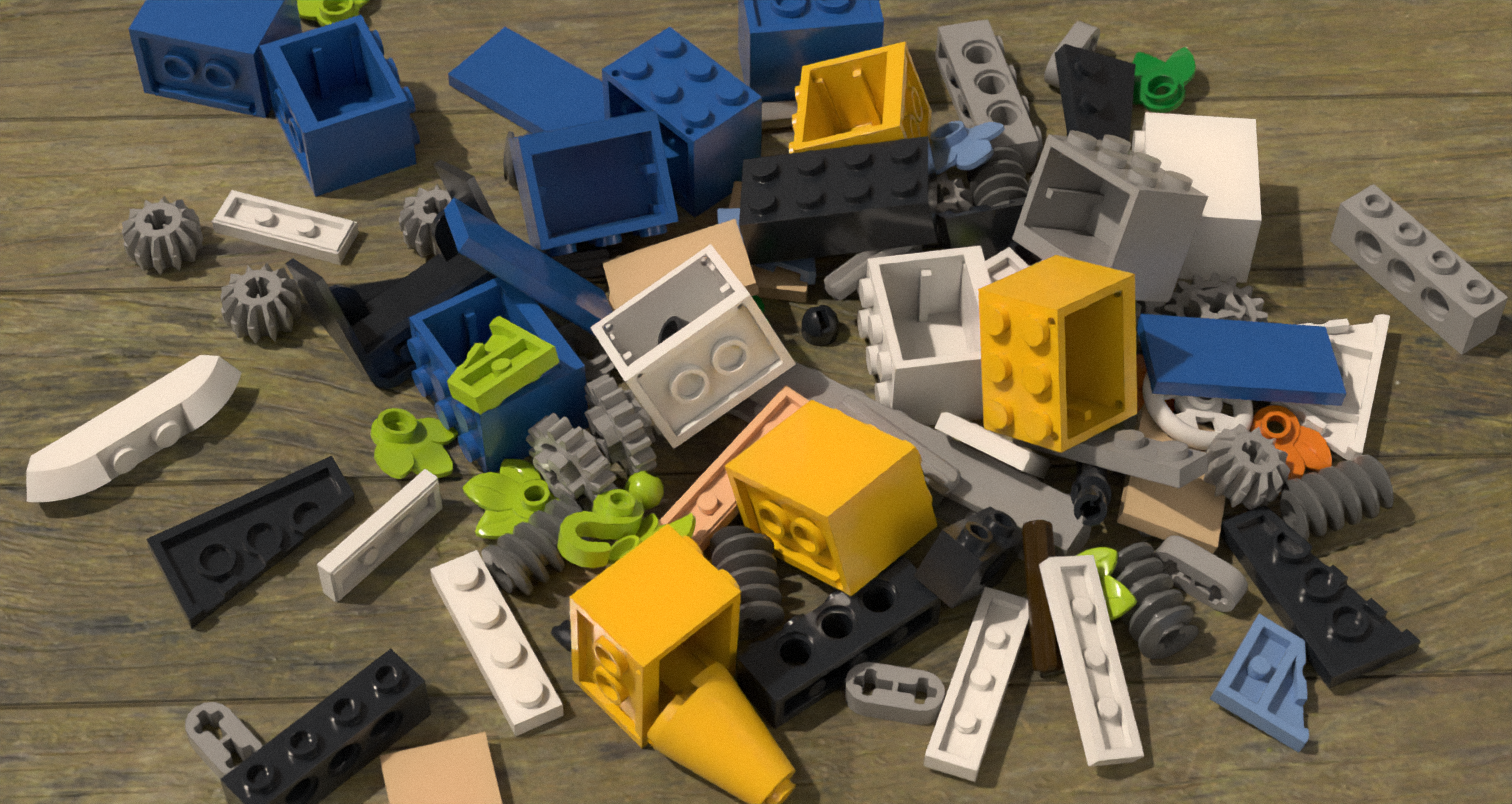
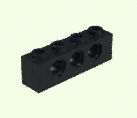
(786, 690)
(333, 737)

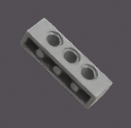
(986, 87)
(1418, 269)

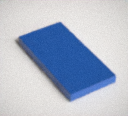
(529, 84)
(526, 267)
(1240, 360)

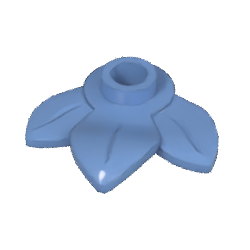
(963, 146)

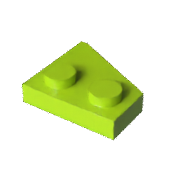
(500, 366)

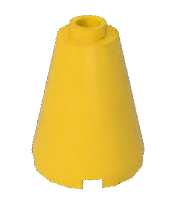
(723, 740)

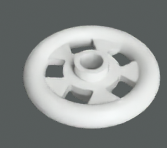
(1195, 410)

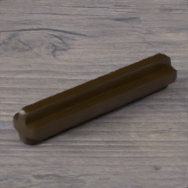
(1038, 546)

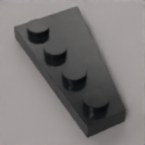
(1095, 92)
(985, 227)
(239, 541)
(1313, 601)

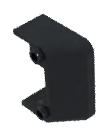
(378, 331)

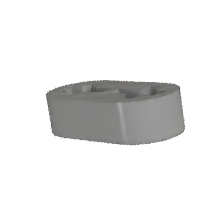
(1081, 36)
(1201, 573)
(894, 693)
(235, 737)

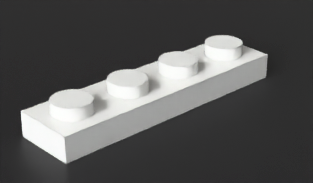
(497, 643)
(1091, 660)
(978, 685)

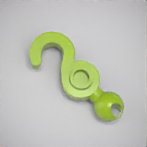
(612, 517)

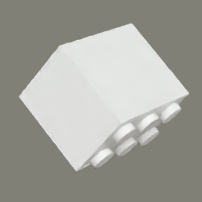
(1223, 164)
(925, 331)
(705, 365)

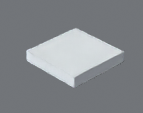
(993, 444)

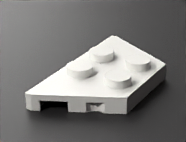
(1358, 357)

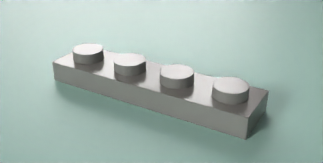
(1136, 456)

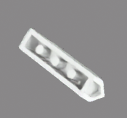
(131, 430)

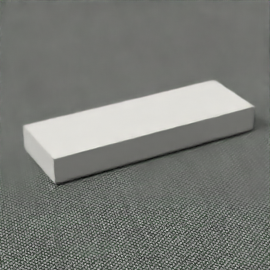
(285, 227)
(380, 536)

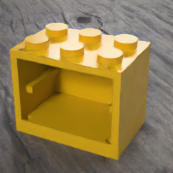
(860, 101)
(1058, 352)
(833, 495)
(652, 629)

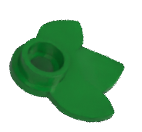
(1161, 83)

